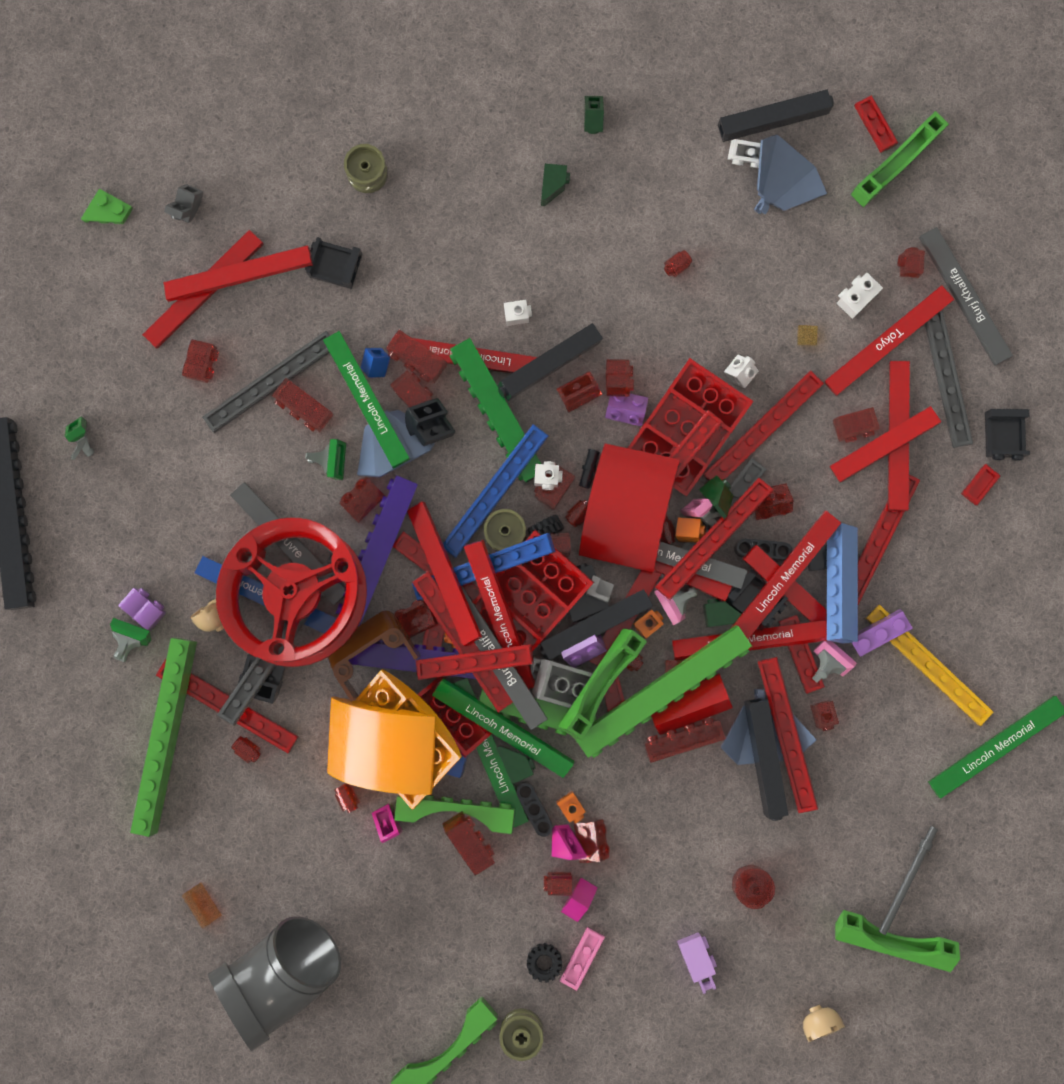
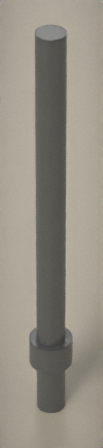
(925, 845)

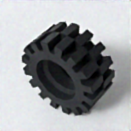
(549, 525)
(553, 971)

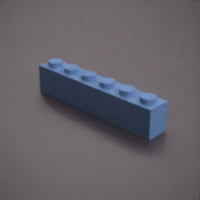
(842, 585)

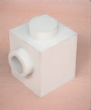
(517, 312)

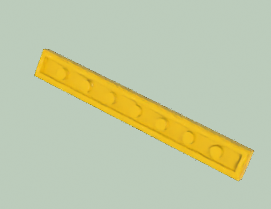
(936, 672)

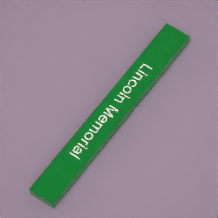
(366, 400)
(503, 728)
(997, 747)
(495, 768)

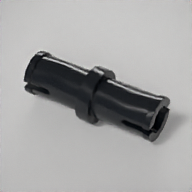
(589, 468)

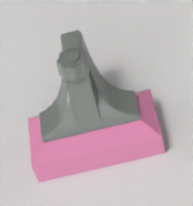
(700, 510)
(676, 606)
(832, 660)

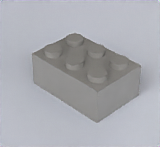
(559, 683)

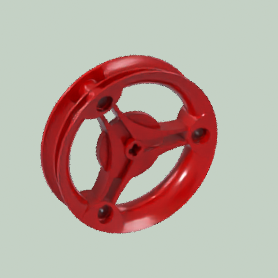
(277, 592)

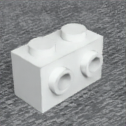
(744, 152)
(859, 295)

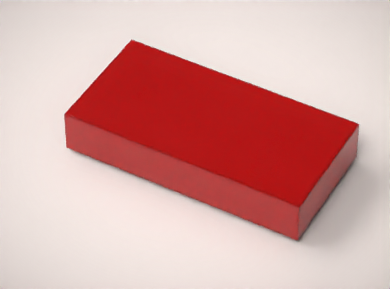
(980, 484)

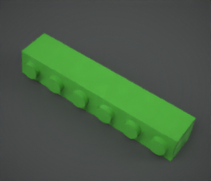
(554, 713)

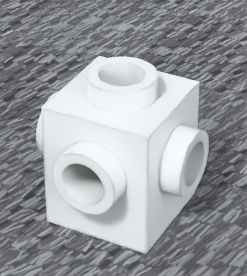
(741, 371)
(544, 469)

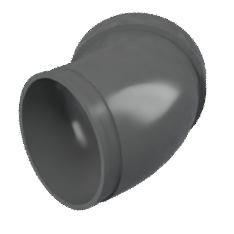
(277, 978)

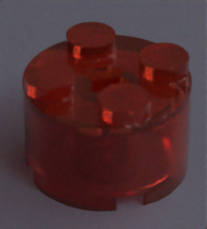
(761, 894)

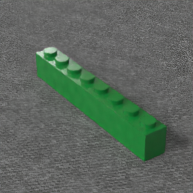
(491, 402)

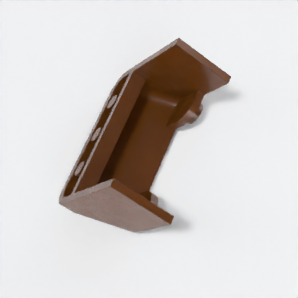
(381, 626)

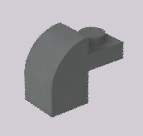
(186, 203)

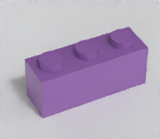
(881, 632)

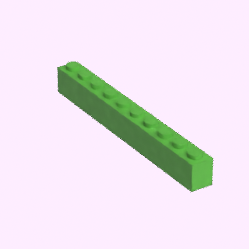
(664, 690)
(163, 737)

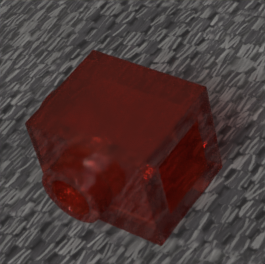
(911, 263)
(824, 715)

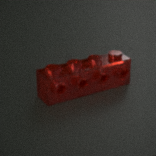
(684, 740)

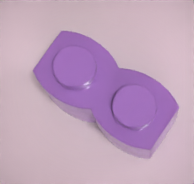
(142, 608)

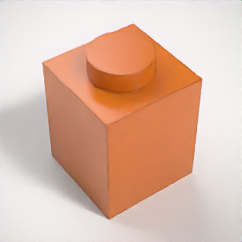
(690, 530)

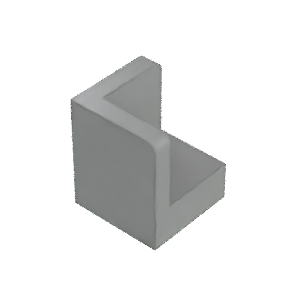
(600, 589)

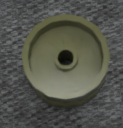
(365, 168)
(499, 520)
(518, 1046)

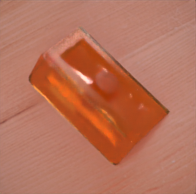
(201, 905)

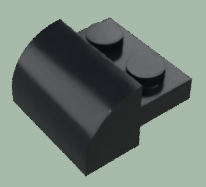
(428, 422)
(272, 685)

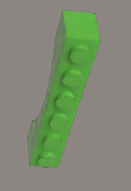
(899, 160)
(619, 656)
(496, 818)
(932, 952)
(478, 1019)

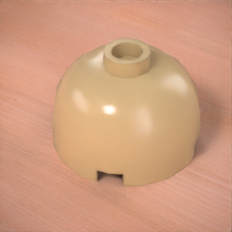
(208, 618)
(821, 1023)

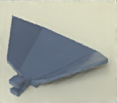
(785, 176)
(372, 457)
(738, 741)

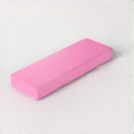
(582, 958)

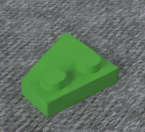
(106, 209)

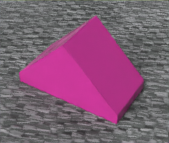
(385, 823)
(566, 844)
(580, 900)

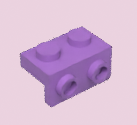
(627, 409)
(584, 651)

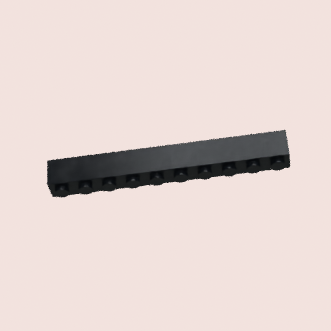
(14, 540)

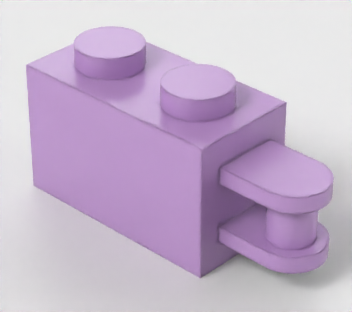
(697, 960)

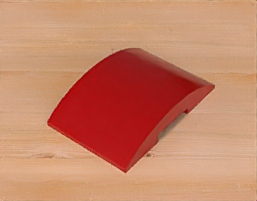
(679, 411)
(628, 507)
(539, 594)

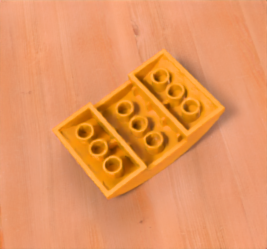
(391, 693)
(381, 747)

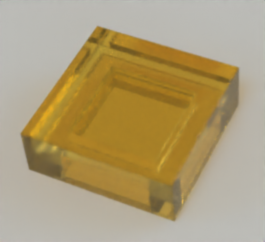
(807, 335)

